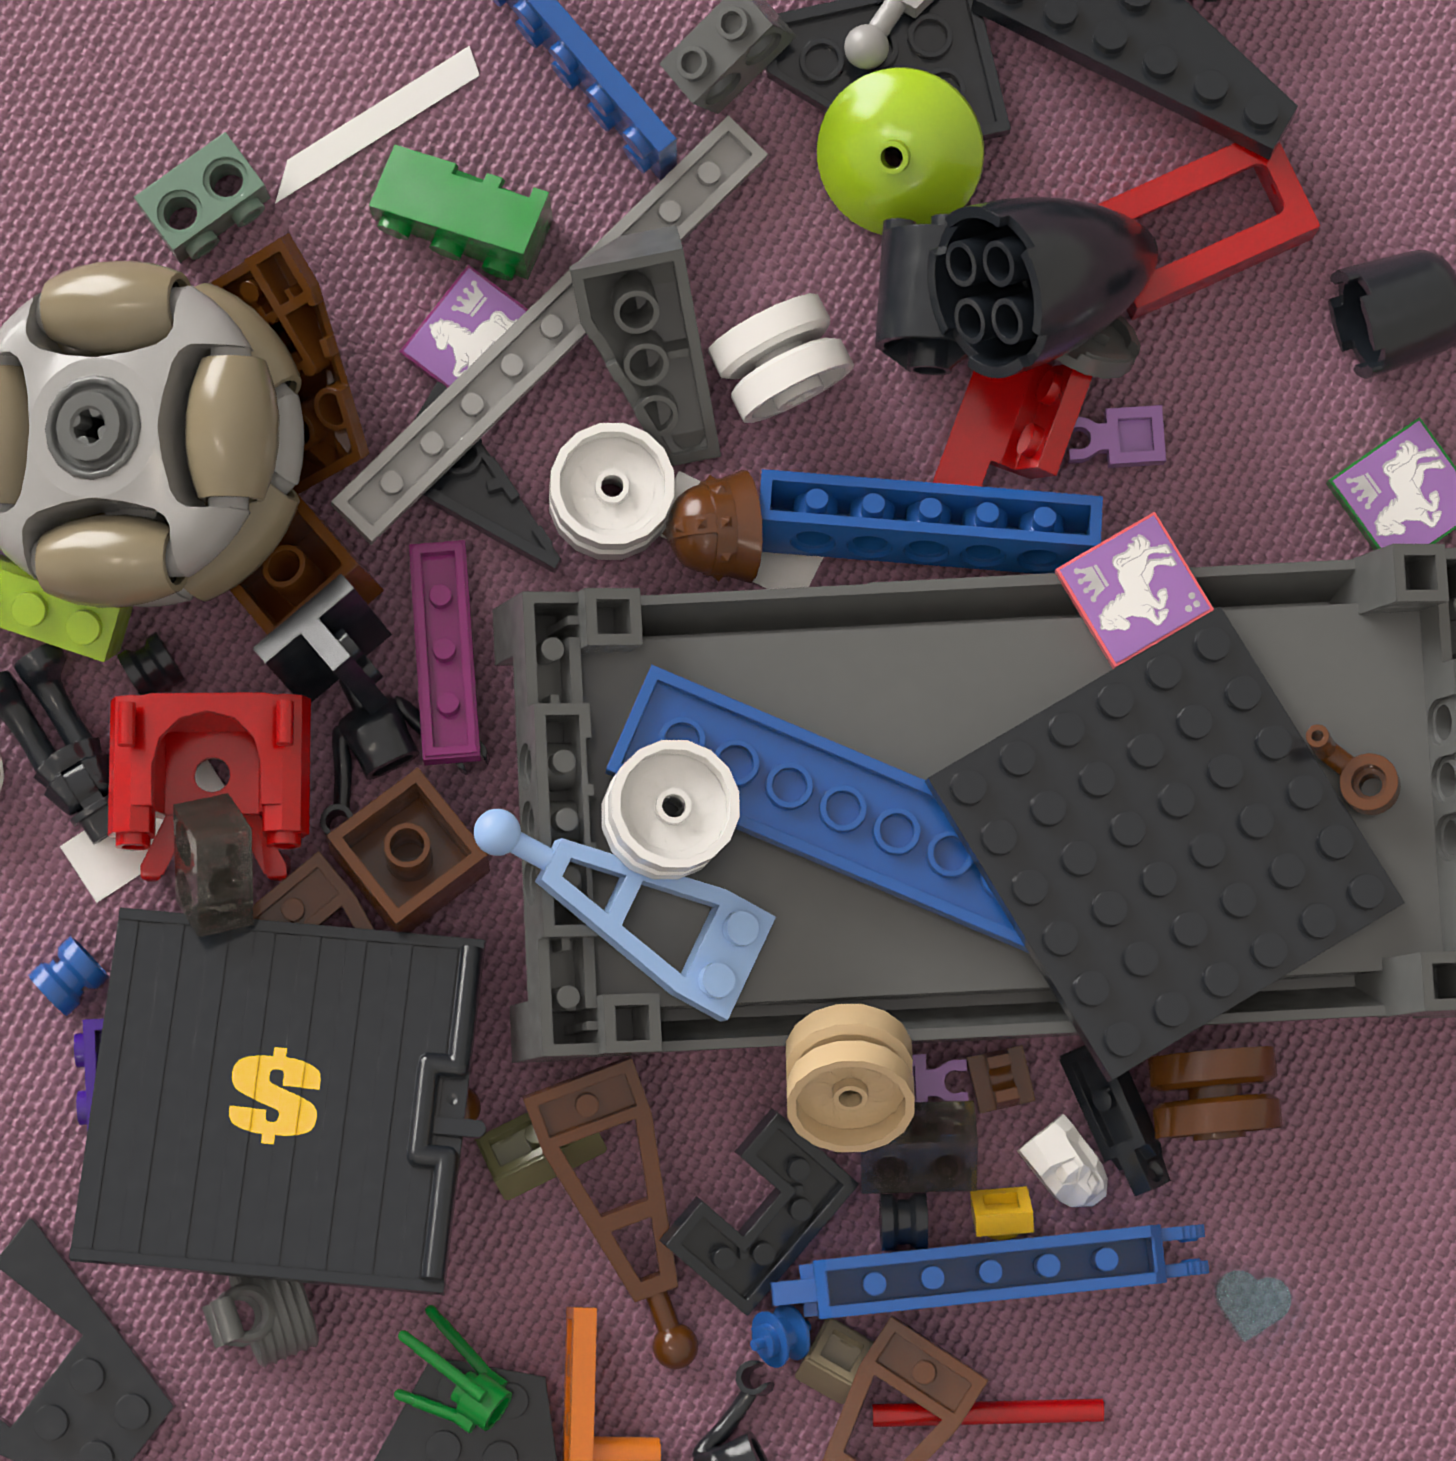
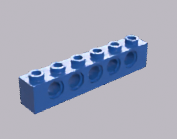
(925, 522)

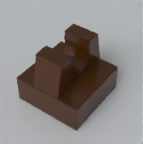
(1000, 1079)

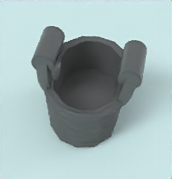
(281, 1322)

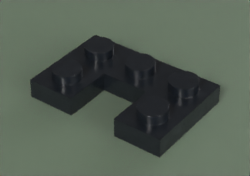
(804, 1199)

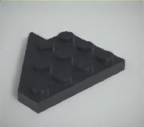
(940, 40)

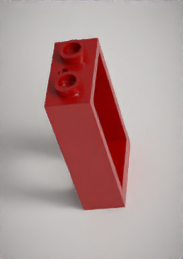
(1290, 227)

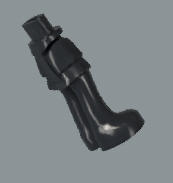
(78, 772)

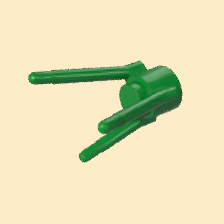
(478, 1398)

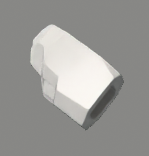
(1066, 1164)

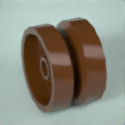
(1215, 1093)

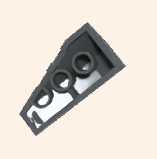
(644, 324)

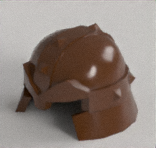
(718, 527)

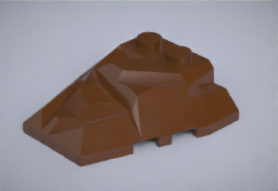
(290, 300)

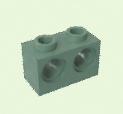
(193, 187)

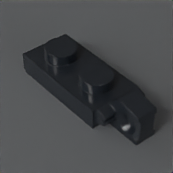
(1117, 1121)

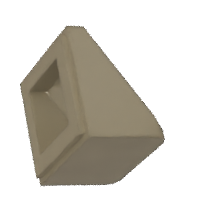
(833, 1360)

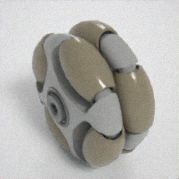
(144, 437)

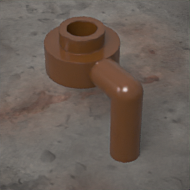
(1355, 772)

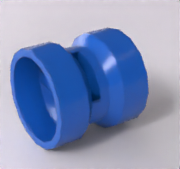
(64, 979)

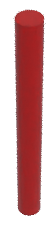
(995, 1413)

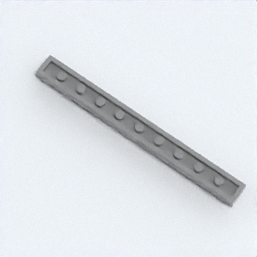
(534, 343)

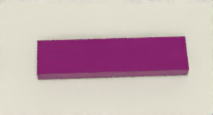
(444, 653)

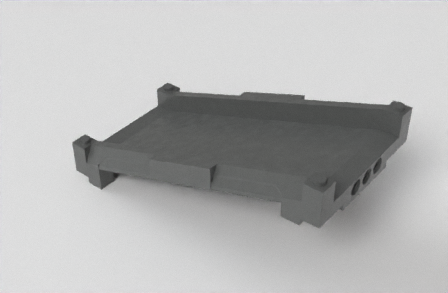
(918, 683)

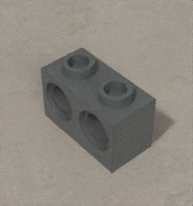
(727, 52)

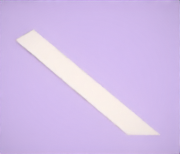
(377, 121)

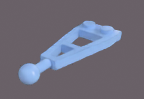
(724, 945)

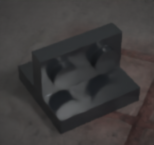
(328, 643)

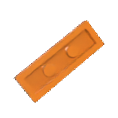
(579, 1400)

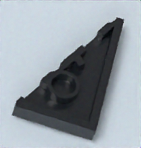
(486, 500)

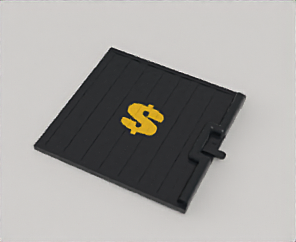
(280, 1103)

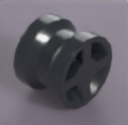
(151, 666)
(903, 1221)

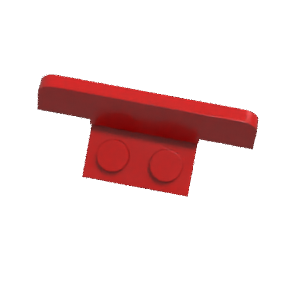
(1013, 425)

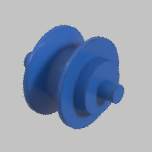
(780, 1335)

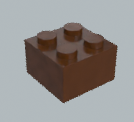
(299, 569)
(408, 853)

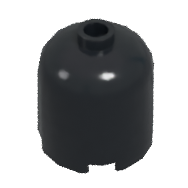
(1395, 310)

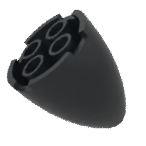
(1034, 278)

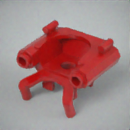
(165, 738)

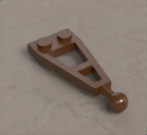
(312, 897)
(584, 1108)
(919, 1372)

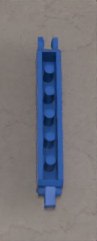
(988, 1271)

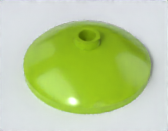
(920, 118)

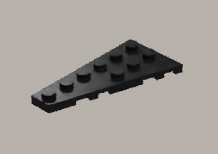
(1162, 54)

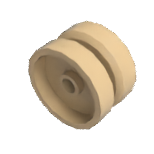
(849, 1078)

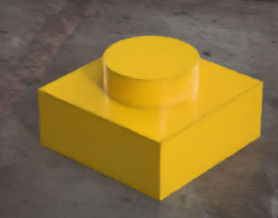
(1002, 1212)

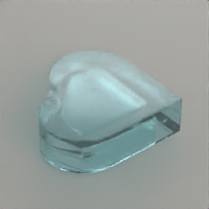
(1251, 1303)

